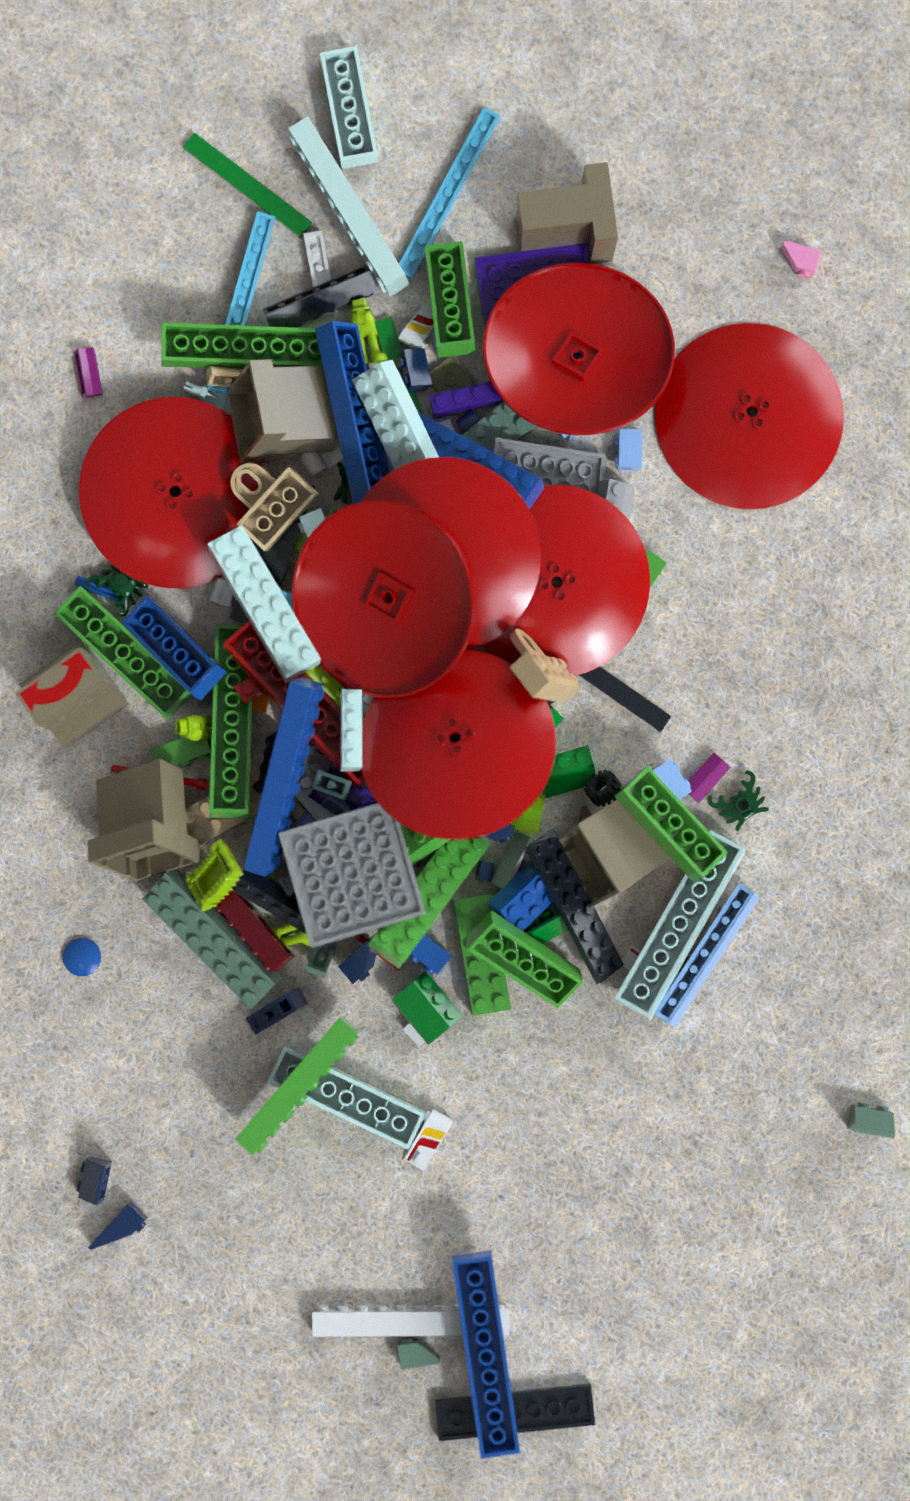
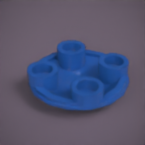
(82, 957)

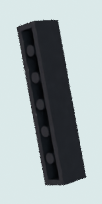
(321, 299)
(272, 898)

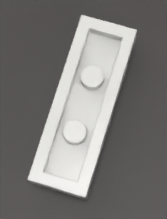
(317, 257)

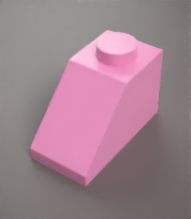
(801, 258)

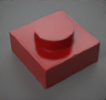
(247, 690)

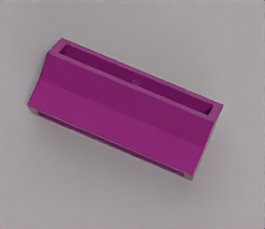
(87, 372)
(707, 777)

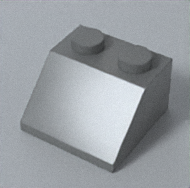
(618, 494)

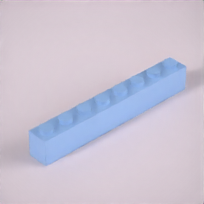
(707, 955)

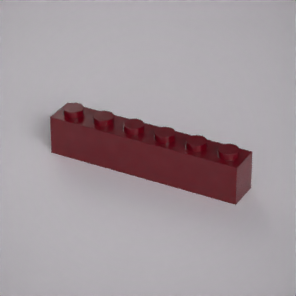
(255, 931)

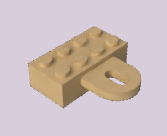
(273, 504)
(540, 674)

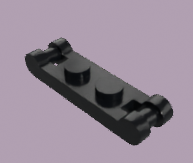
(270, 741)

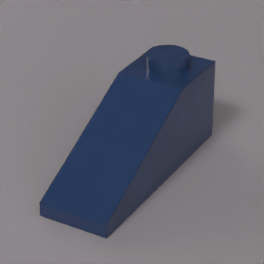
(359, 963)
(277, 1010)
(124, 1225)

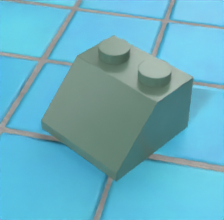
(871, 1120)

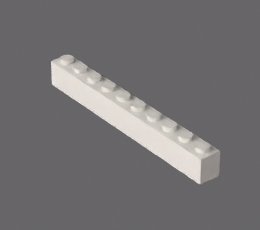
(392, 1321)

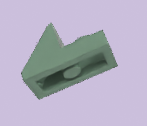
(320, 960)

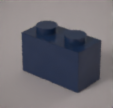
(414, 369)

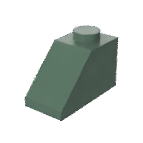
(331, 784)
(415, 1354)

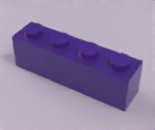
(463, 399)

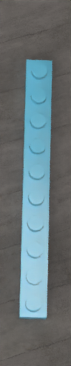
(449, 191)
(249, 275)

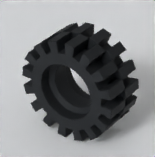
(597, 783)

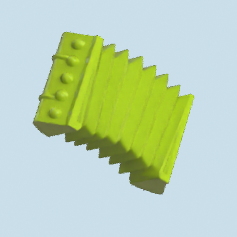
(214, 877)

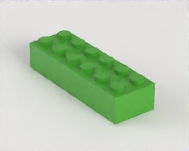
(450, 299)
(671, 824)
(524, 959)
(485, 983)

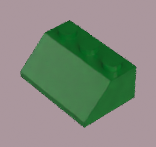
(570, 771)
(546, 925)
(427, 1008)

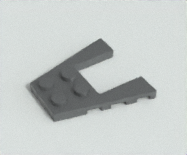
(313, 763)

